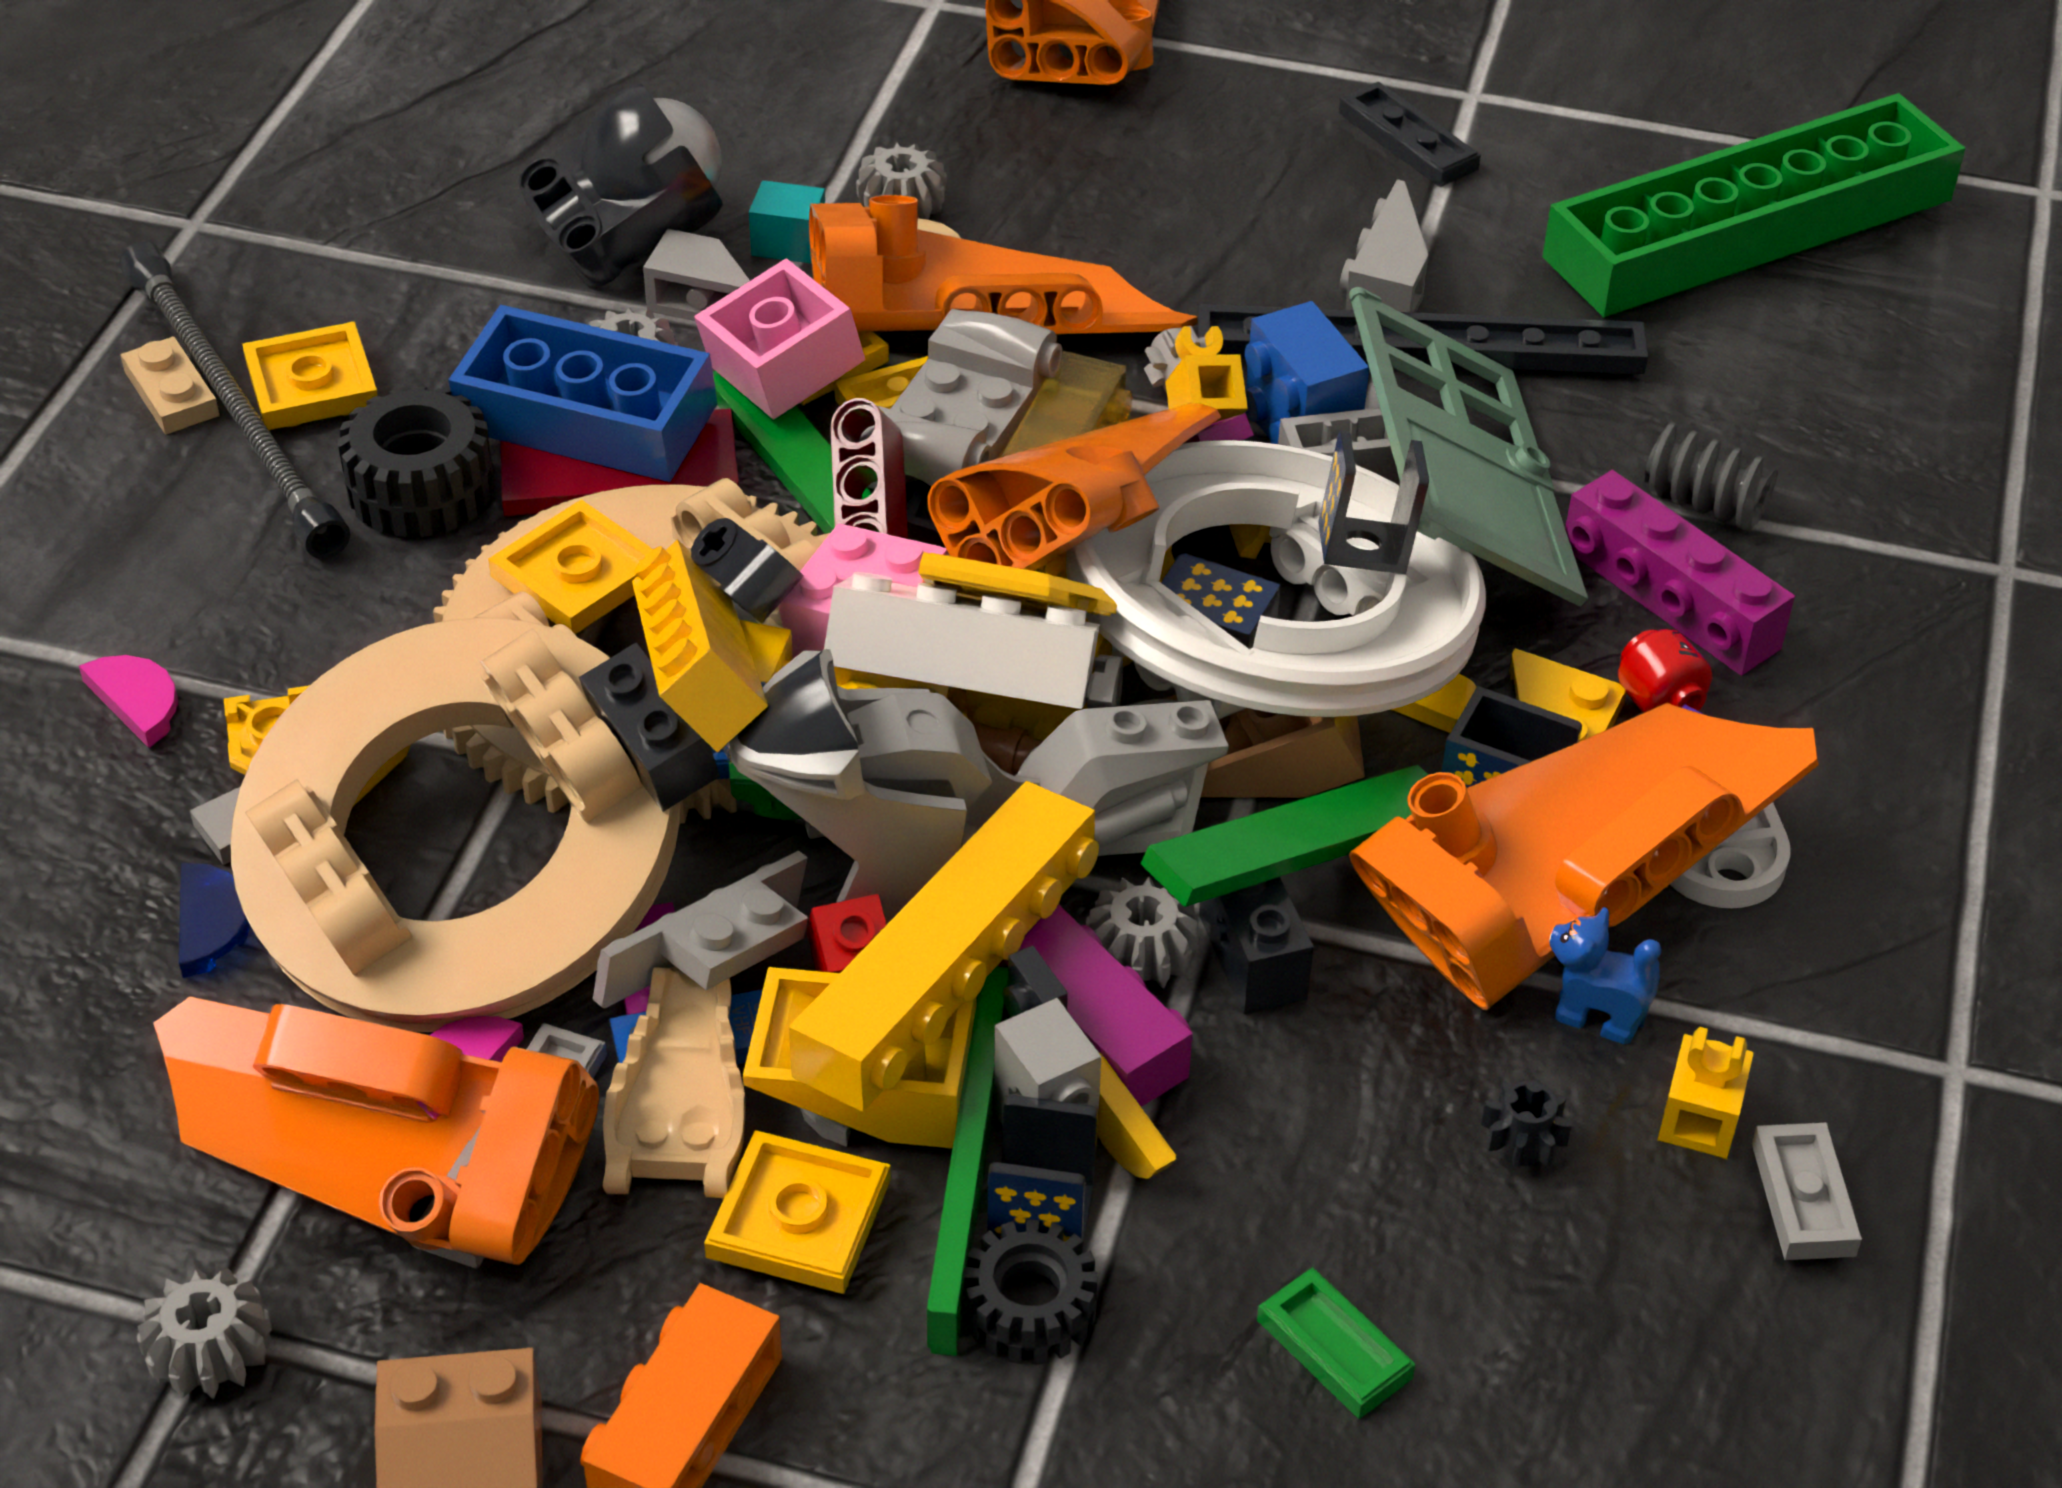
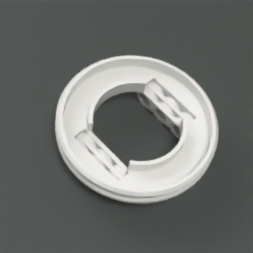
(1396, 648)

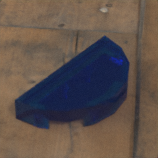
(209, 918)

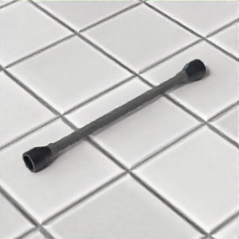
(315, 521)

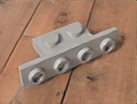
(712, 936)

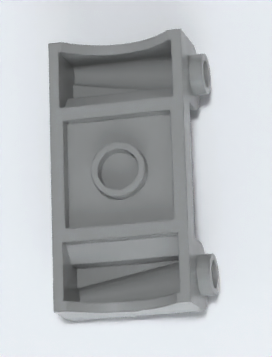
(971, 391)

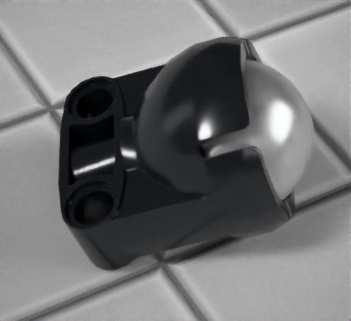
(625, 183)

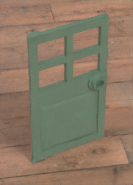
(1480, 488)

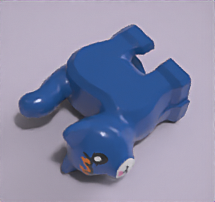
(1604, 979)

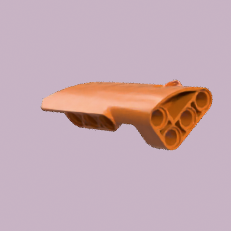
(1082, 27)
(914, 277)
(1061, 493)
(1587, 828)
(337, 1119)

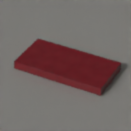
(542, 480)

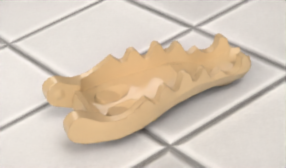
(678, 1093)

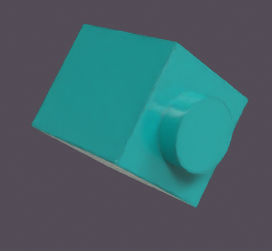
(782, 220)

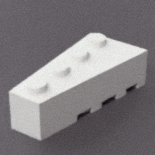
(961, 640)

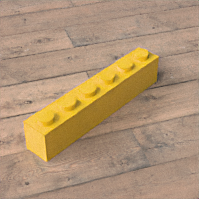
(696, 646)
(942, 946)

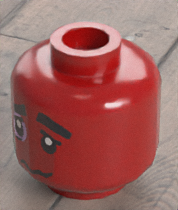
(1664, 669)

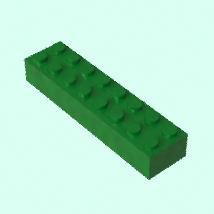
(1751, 203)

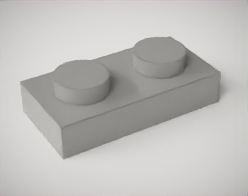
(1806, 1191)

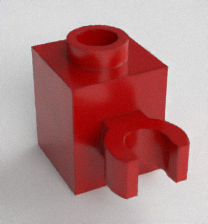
(843, 930)

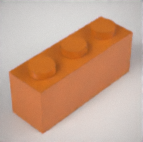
(688, 1396)

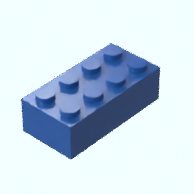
(587, 391)

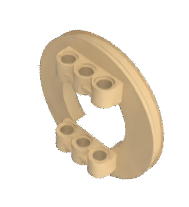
(323, 908)

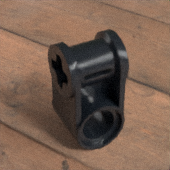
(745, 567)

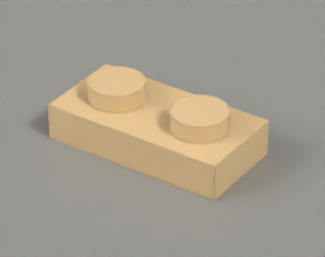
(169, 385)

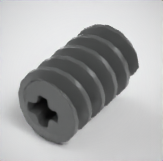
(1709, 479)

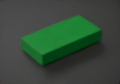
(1336, 1342)

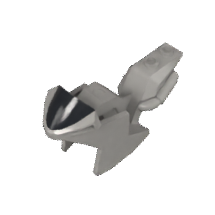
(907, 784)

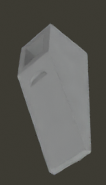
(1390, 255)

